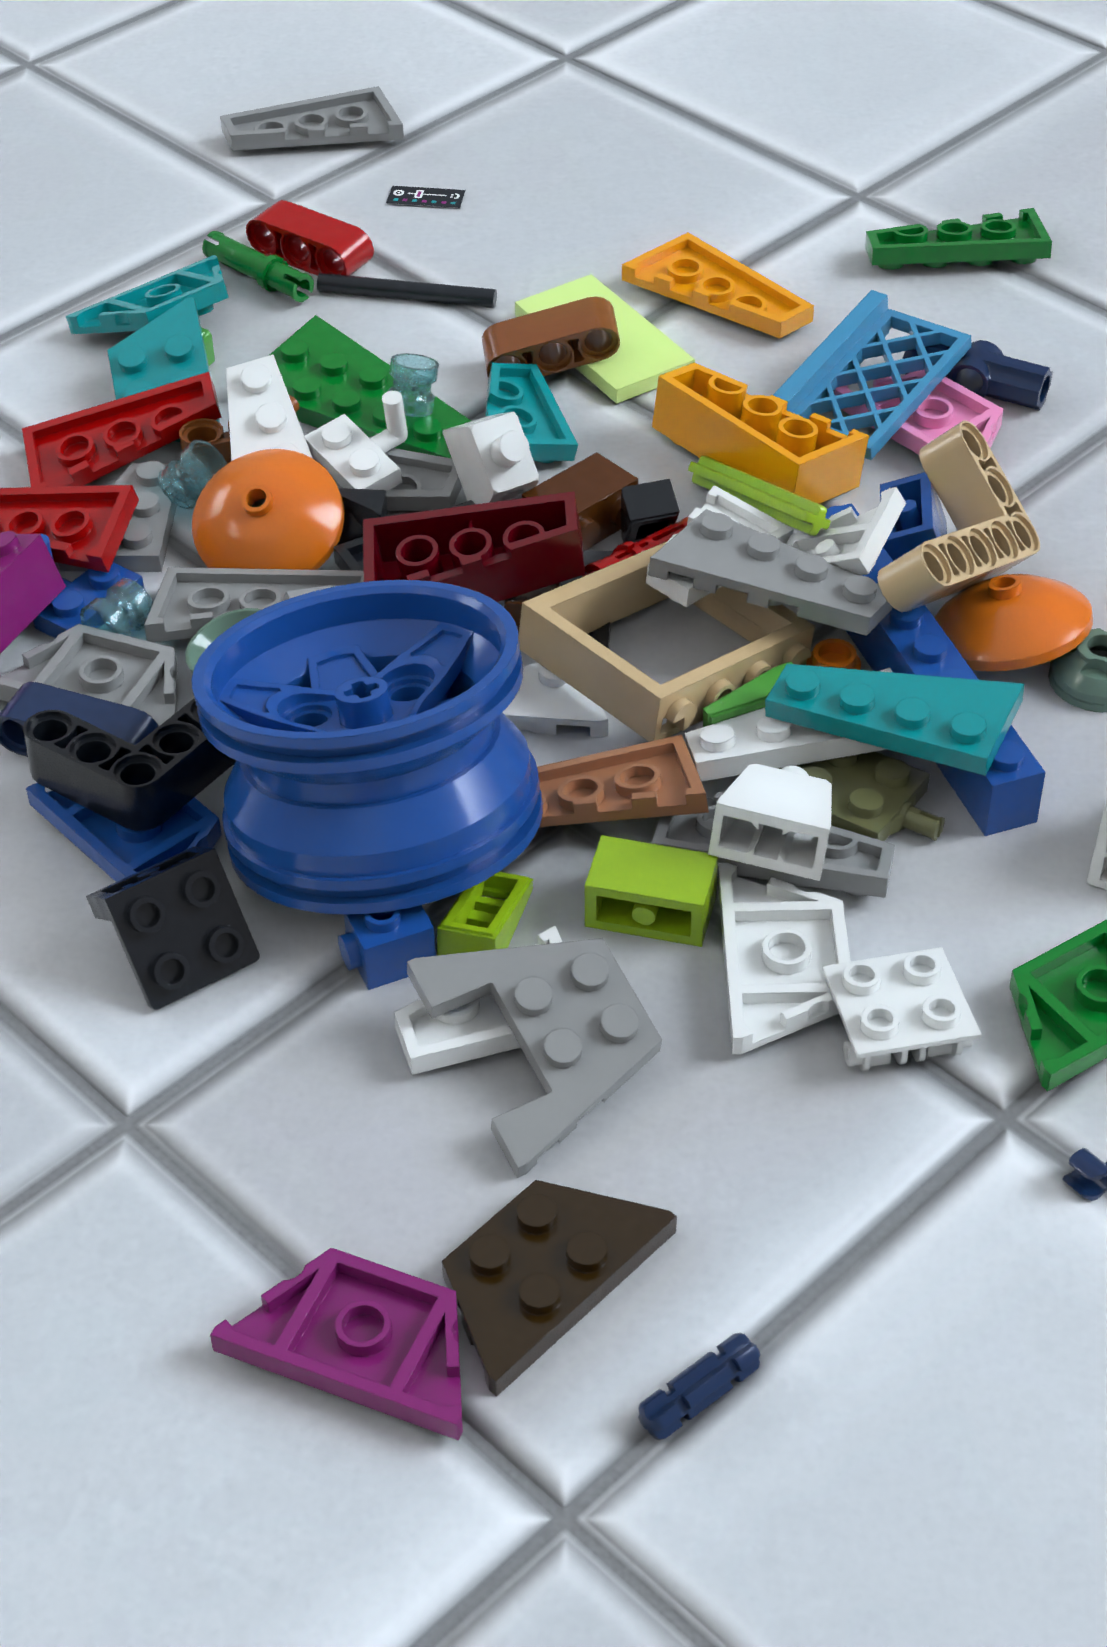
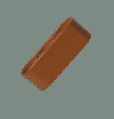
(555, 337)

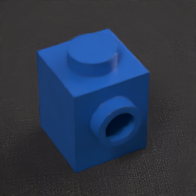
(385, 942)

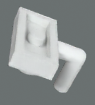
(354, 457)

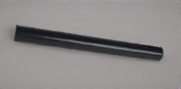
(407, 290)

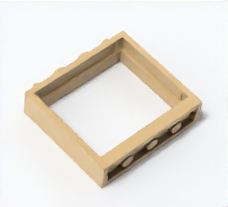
(556, 636)

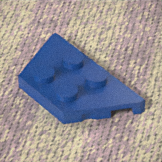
(120, 849)

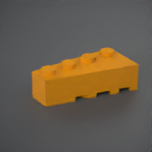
(757, 434)

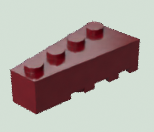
(483, 547)

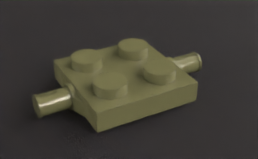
(876, 795)

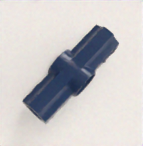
(997, 376)

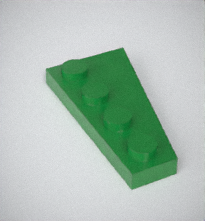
(1016, 239)

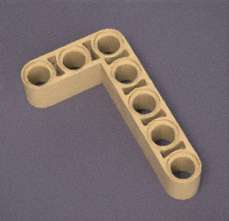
(985, 510)

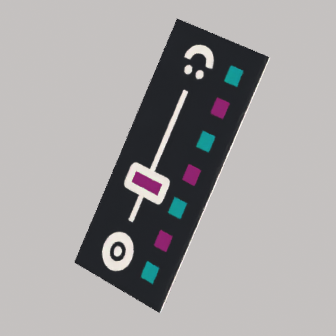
(425, 196)

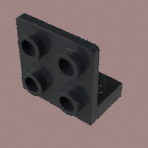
(178, 925)

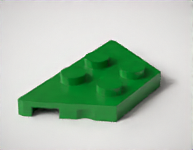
(1065, 1006)

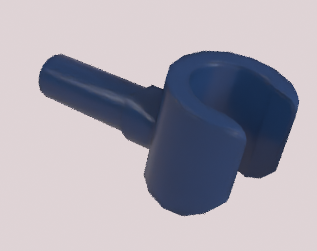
(1089, 1175)

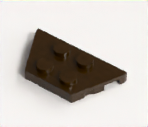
(544, 1269)

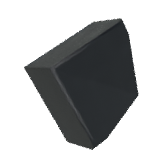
(360, 505)
(647, 509)

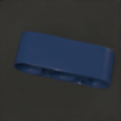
(33, 697)

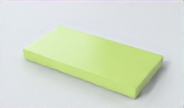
(642, 350)

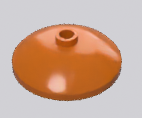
(288, 531)
(1015, 621)

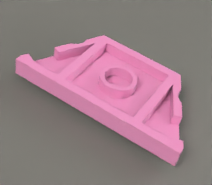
(938, 412)

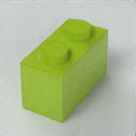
(651, 890)

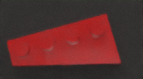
(112, 434)

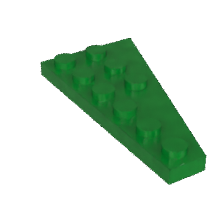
(340, 377)

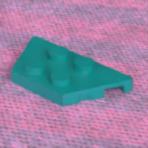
(148, 301)
(160, 352)

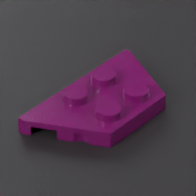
(359, 1337)

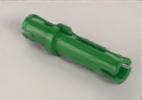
(269, 271)

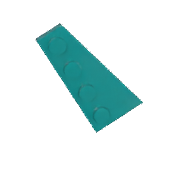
(911, 714)

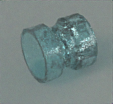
(414, 379)
(186, 478)
(121, 610)

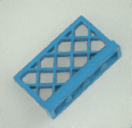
(863, 337)

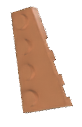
(623, 785)

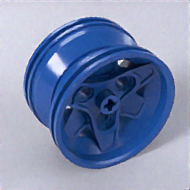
(370, 745)

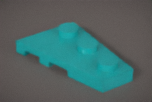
(526, 393)

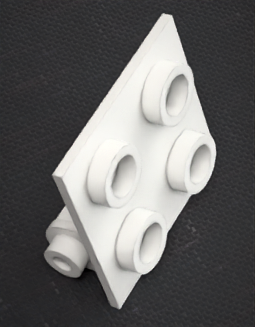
(900, 1007)

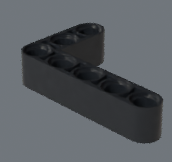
(120, 780)

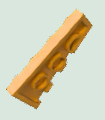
(718, 284)

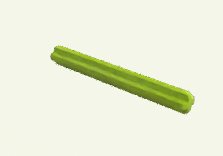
(773, 500)

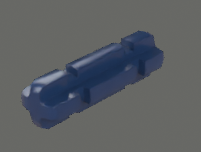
(699, 1386)

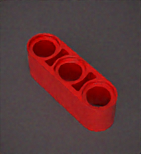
(309, 239)

